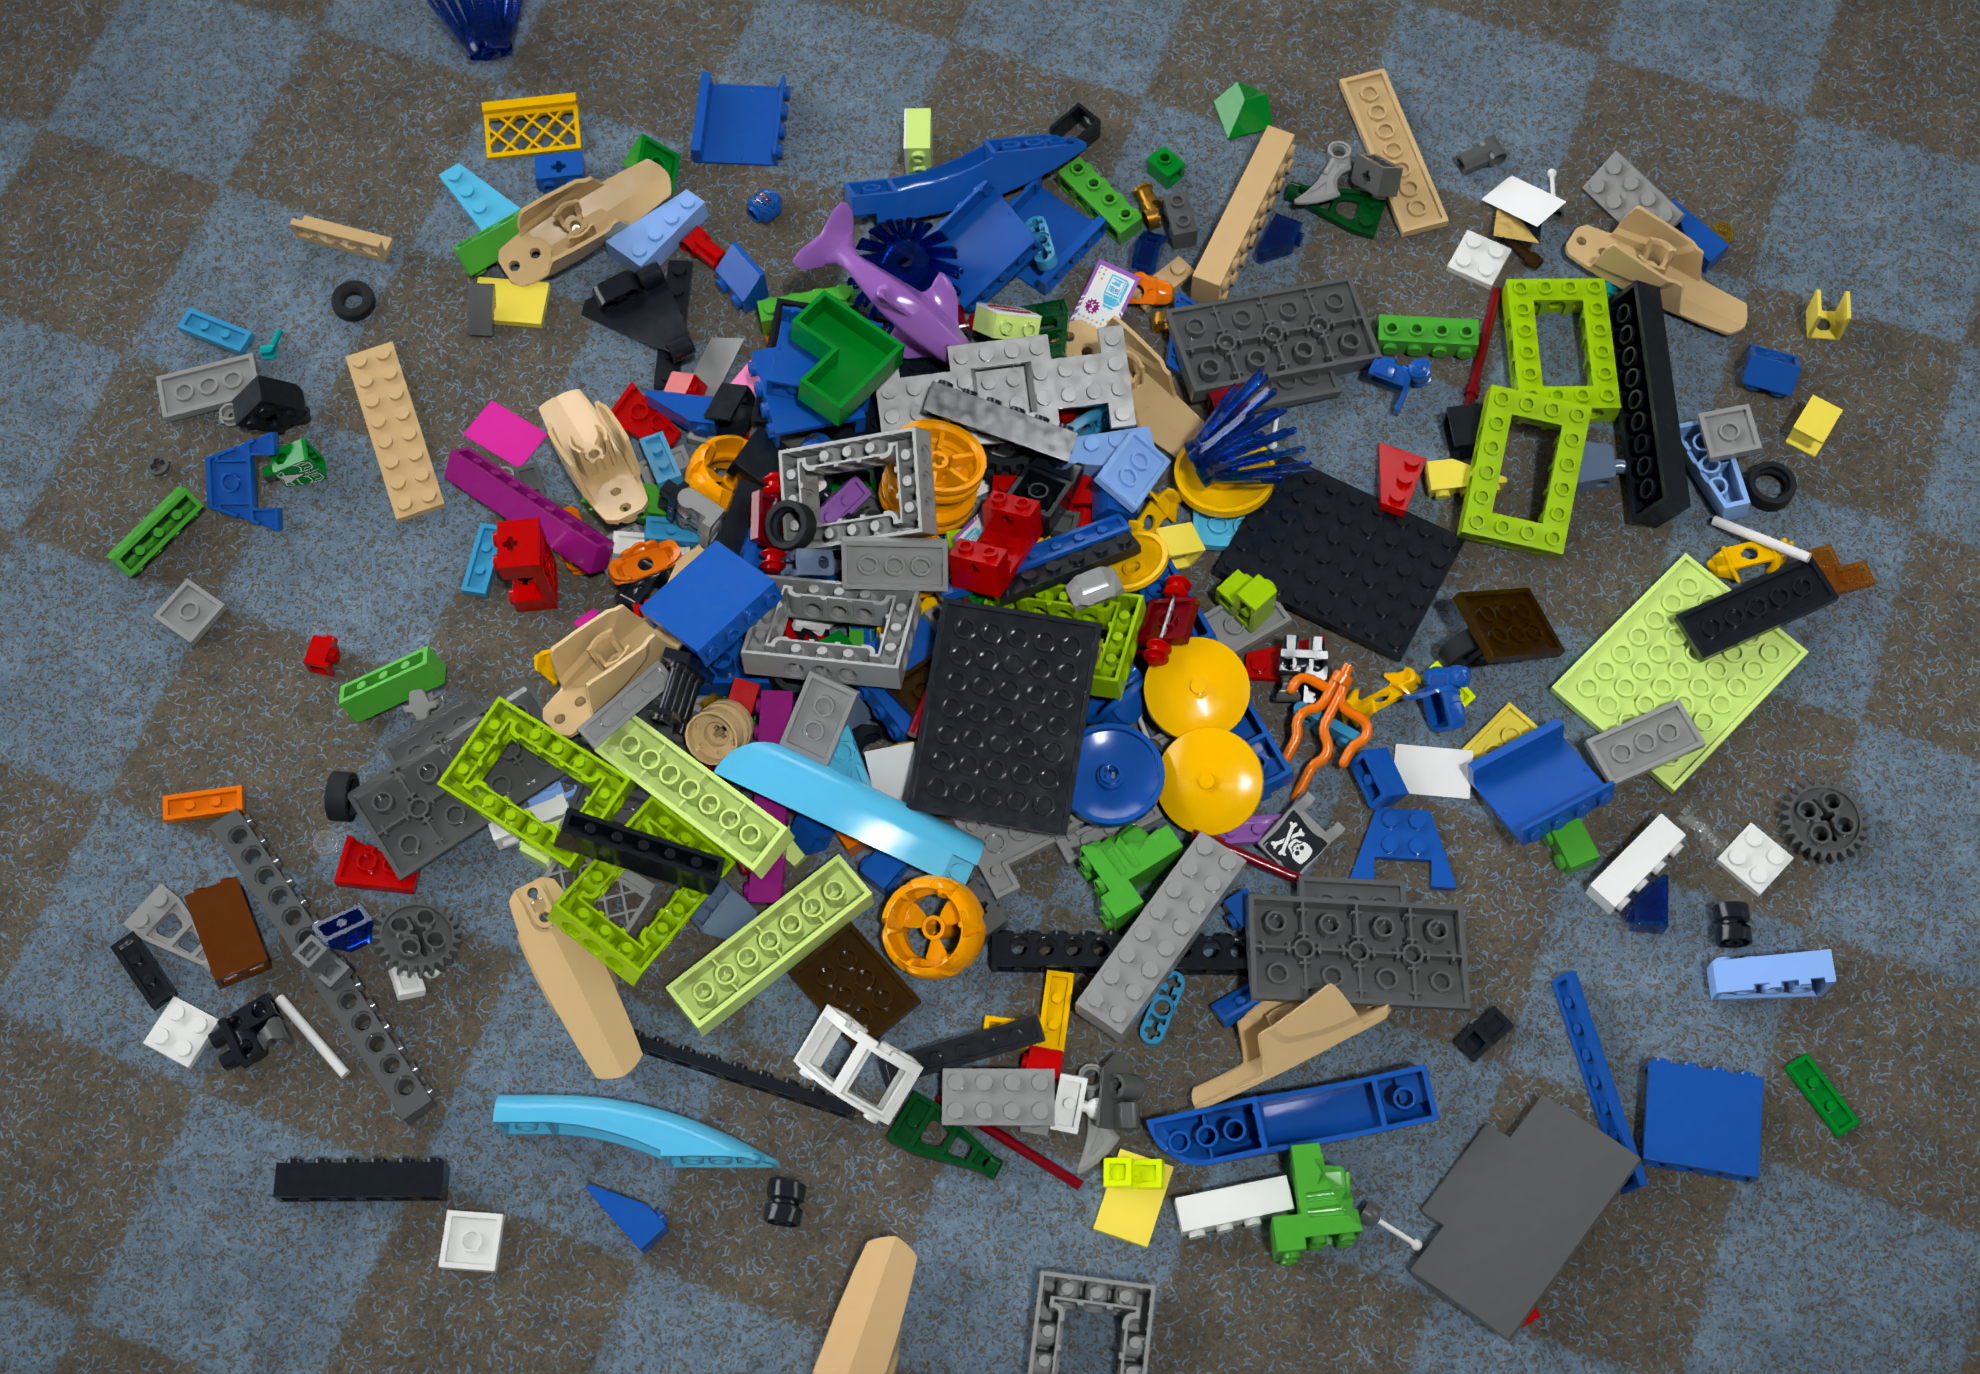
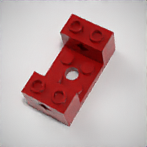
(1008, 536)
(523, 558)

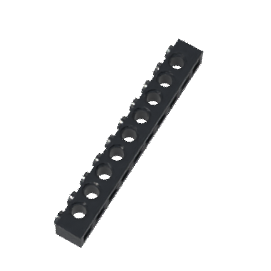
(1088, 962)

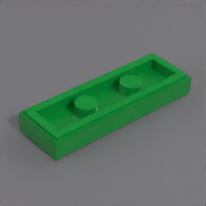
(1821, 1095)

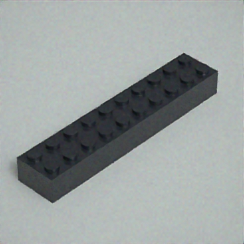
(1648, 406)

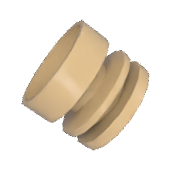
(707, 736)

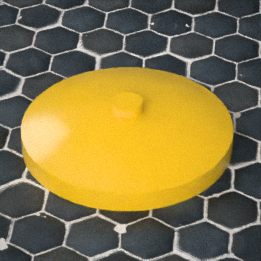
(1219, 499)
(1197, 688)
(1211, 781)

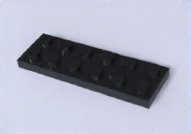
(1756, 608)

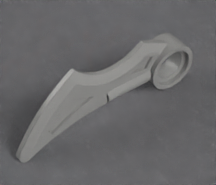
(1326, 185)
(1098, 1140)

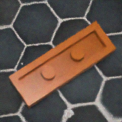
(203, 804)

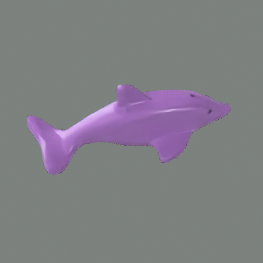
(921, 320)

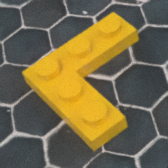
(1054, 1010)

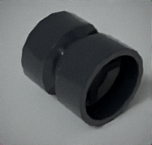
(1732, 924)
(785, 1199)

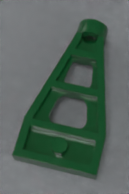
(1367, 216)
(1055, 313)
(914, 1121)

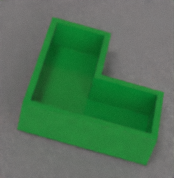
(851, 353)

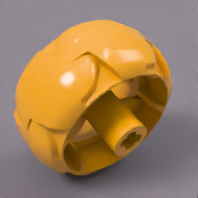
(718, 453)
(960, 911)

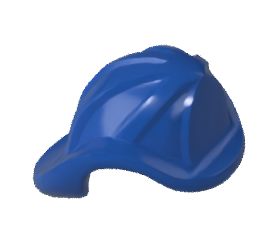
(1119, 711)

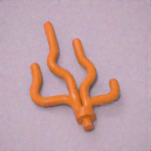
(1335, 695)

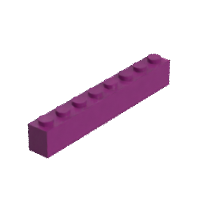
(518, 501)
(774, 711)

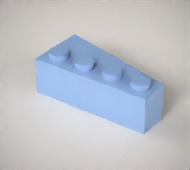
(658, 232)
(1096, 449)
(1718, 480)
(1772, 976)

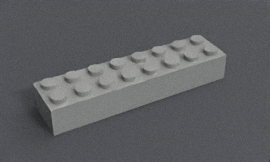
(1160, 937)

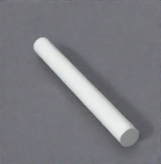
(1761, 539)
(312, 1036)

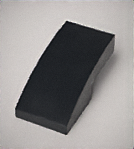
(1484, 1034)

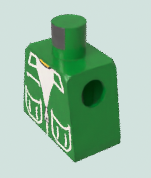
(296, 464)

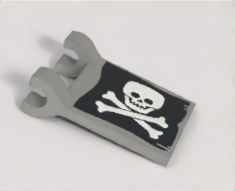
(1297, 838)

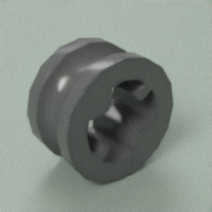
(165, 468)

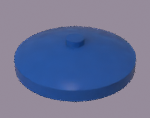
(1117, 776)

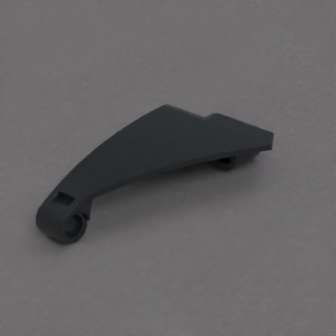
(642, 309)

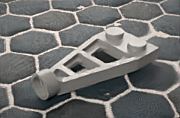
(153, 913)

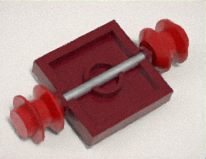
(761, 503)
(1168, 621)

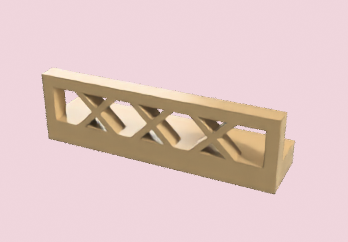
(342, 237)

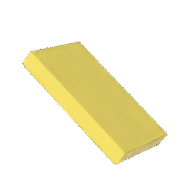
(519, 304)
(1500, 730)
(1131, 1212)

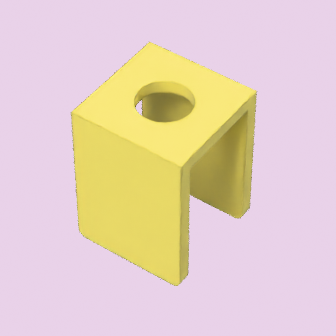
(1837, 319)
(1814, 426)
(1182, 544)

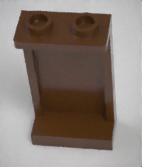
(227, 932)

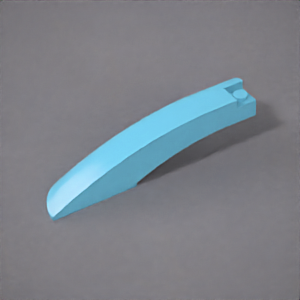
(853, 808)
(654, 1131)

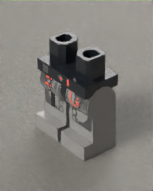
(691, 511)

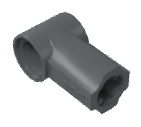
(1485, 153)

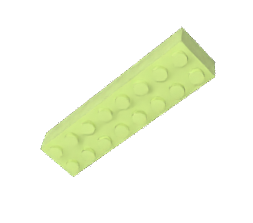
(696, 795)
(770, 945)

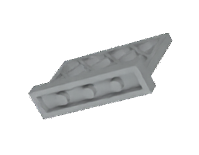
(623, 706)
(629, 879)

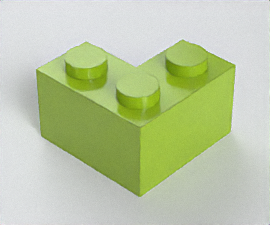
(1247, 598)

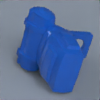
(1400, 377)
(1442, 696)

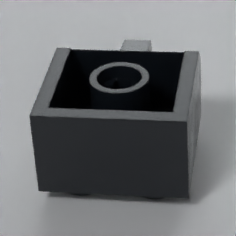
(270, 405)

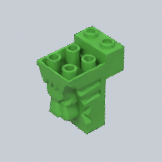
(1124, 866)
(1321, 1208)

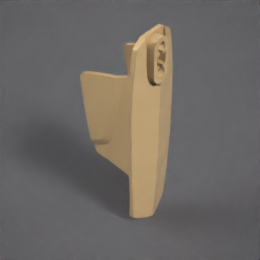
(580, 219)
(1659, 255)
(1151, 383)
(596, 455)
(599, 663)
(575, 985)
(1286, 1034)
(871, 1312)

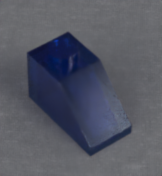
(1280, 239)
(1148, 252)
(1650, 908)
(345, 929)

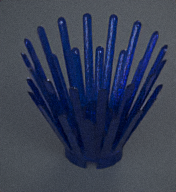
(487, 27)
(908, 244)
(1231, 434)

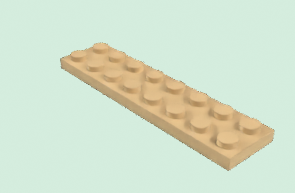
(1387, 134)
(395, 432)

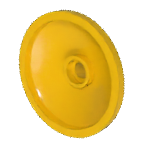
(1145, 567)

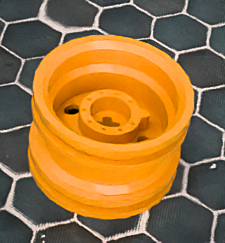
(957, 474)

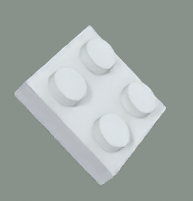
(1478, 259)
(1754, 859)
(181, 1032)
(471, 1241)

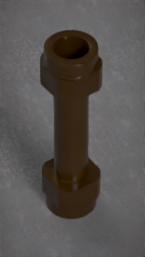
(1532, 259)

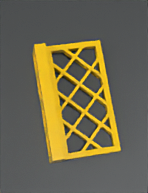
(531, 107)

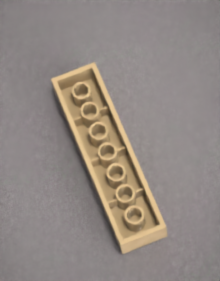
(1244, 216)

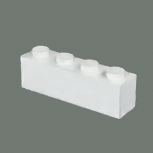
(1635, 864)
(1233, 1207)

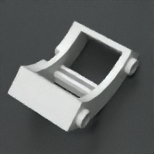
(819, 1045)

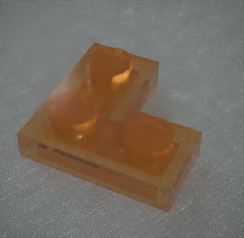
(1842, 578)

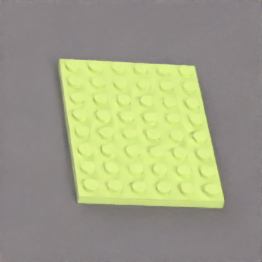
(1650, 664)

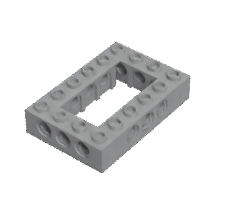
(906, 447)
(775, 655)
(1093, 1295)

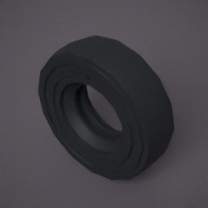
(349, 288)

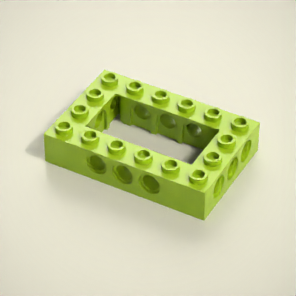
(1587, 296)
(1550, 533)
(1119, 615)
(505, 723)
(579, 919)

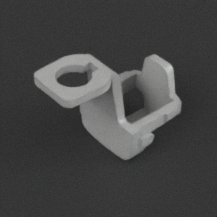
(423, 704)

